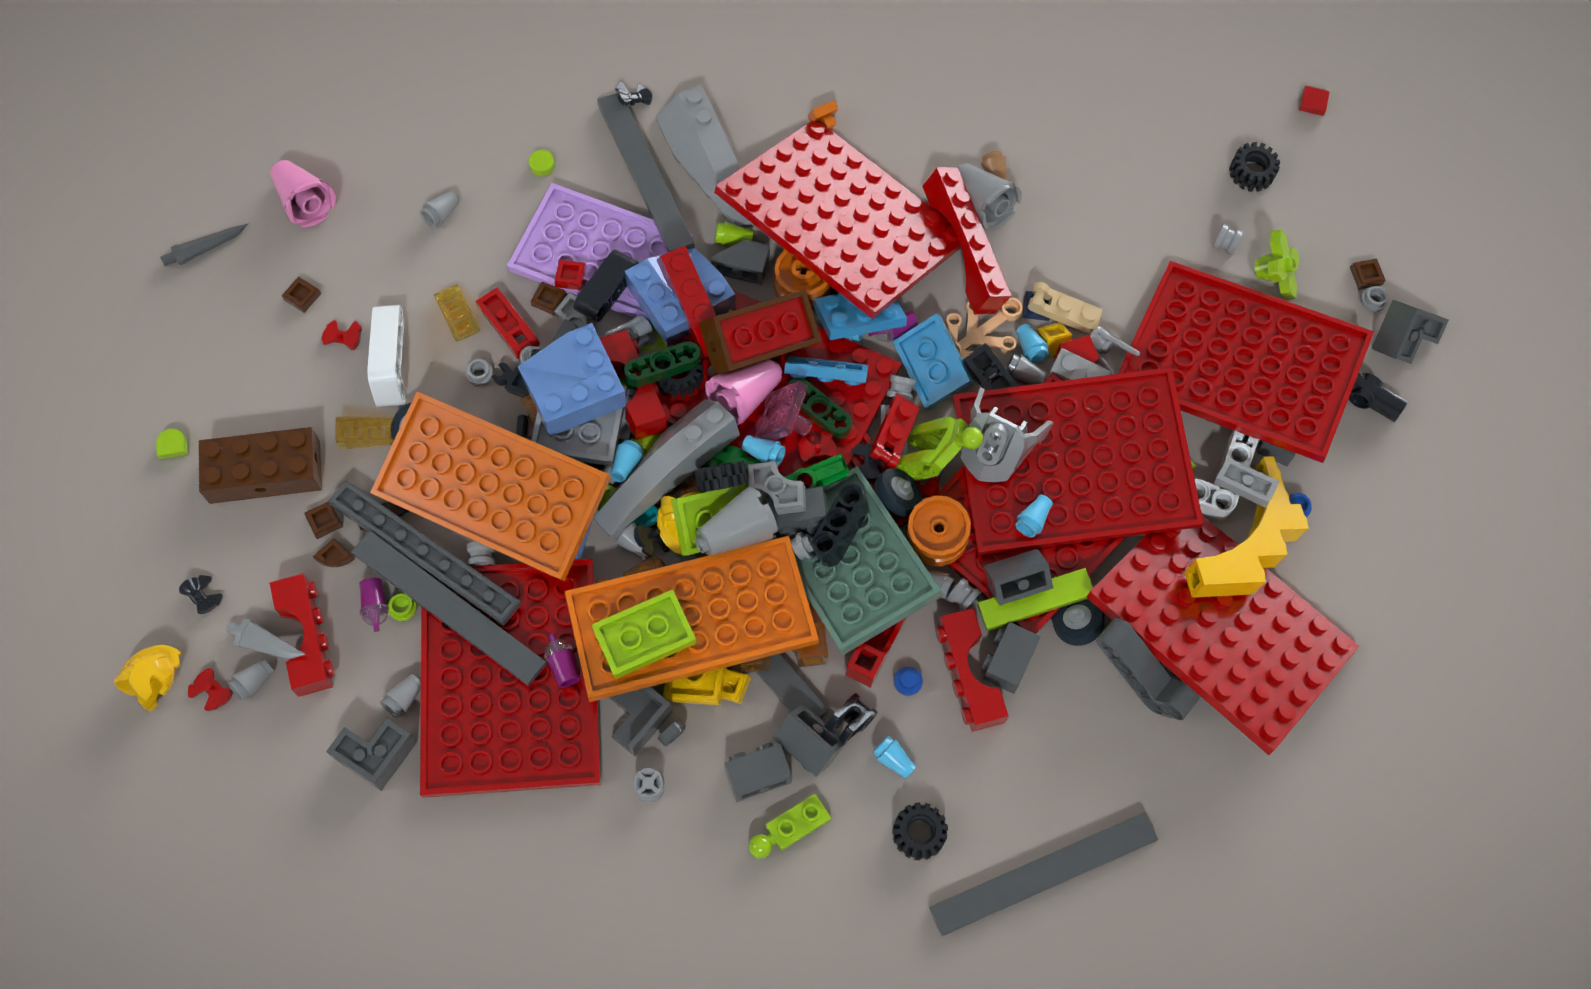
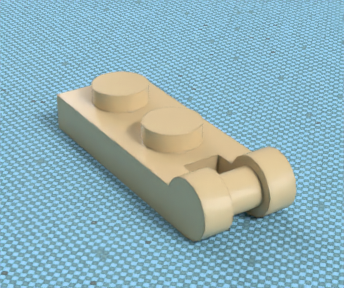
(1064, 308)

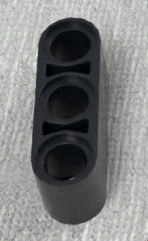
(604, 286)
(840, 512)

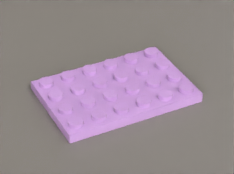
(583, 231)

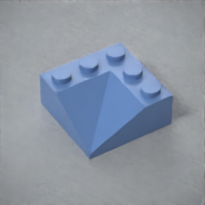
(660, 302)
(572, 381)

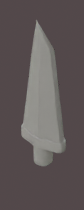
(258, 639)

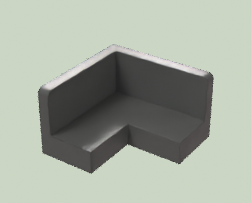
(1404, 330)
(646, 715)
(376, 759)

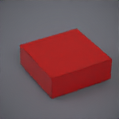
(1314, 100)
(570, 275)

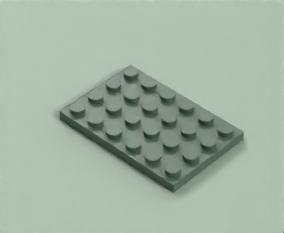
(873, 582)

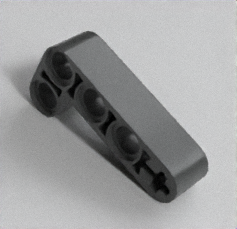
(1144, 672)

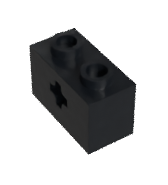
(988, 369)

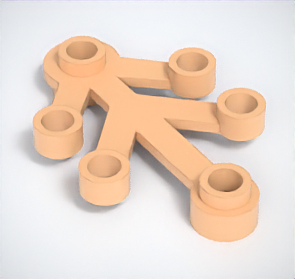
(977, 335)

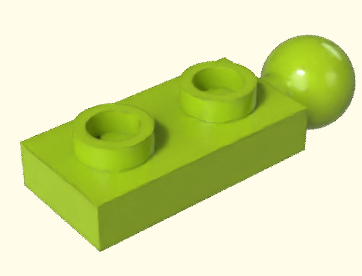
(790, 827)

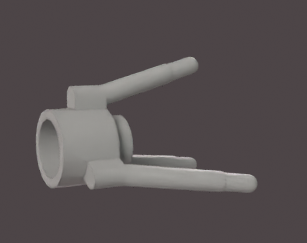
(637, 328)
(1104, 342)

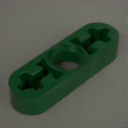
(640, 364)
(839, 414)

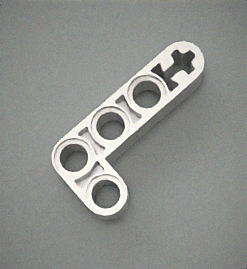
(386, 356)
(1212, 493)

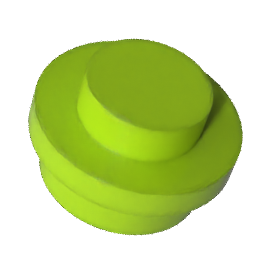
(402, 607)

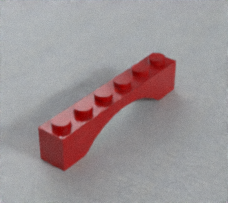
(984, 280)

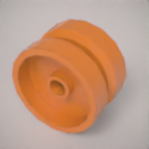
(795, 276)
(944, 515)

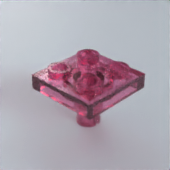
(782, 413)

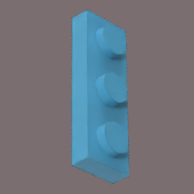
(826, 370)

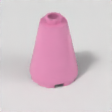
(302, 194)
(744, 388)

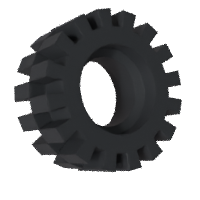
(1260, 156)
(683, 385)
(721, 476)
(932, 818)

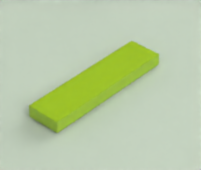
(1066, 591)

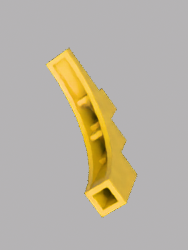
(1241, 568)

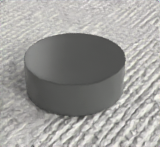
(672, 732)

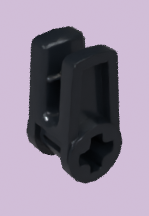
(855, 714)

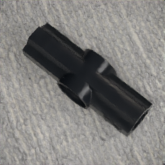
(1370, 394)

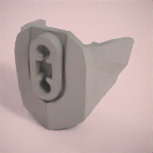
(1003, 444)

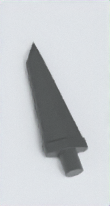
(194, 248)

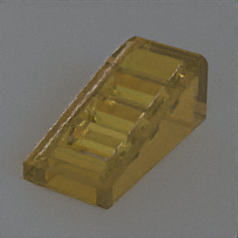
(460, 327)
(355, 423)

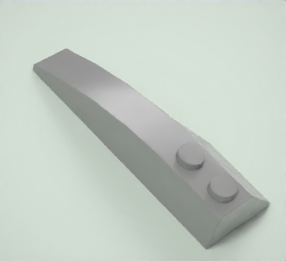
(700, 145)
(668, 463)

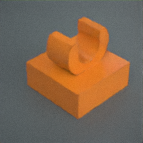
(825, 114)

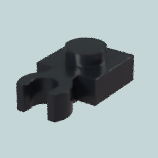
(511, 380)

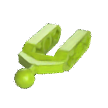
(944, 435)

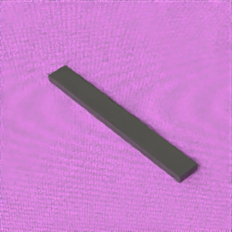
(645, 174)
(425, 553)
(449, 608)
(781, 676)
(1042, 874)

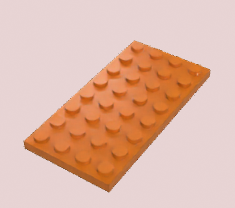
(491, 485)
(735, 601)

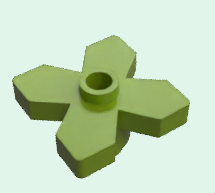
(1279, 265)

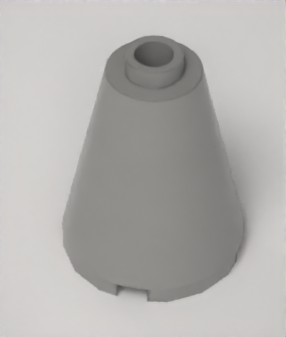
(990, 195)
(737, 525)

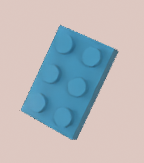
(844, 319)
(933, 361)

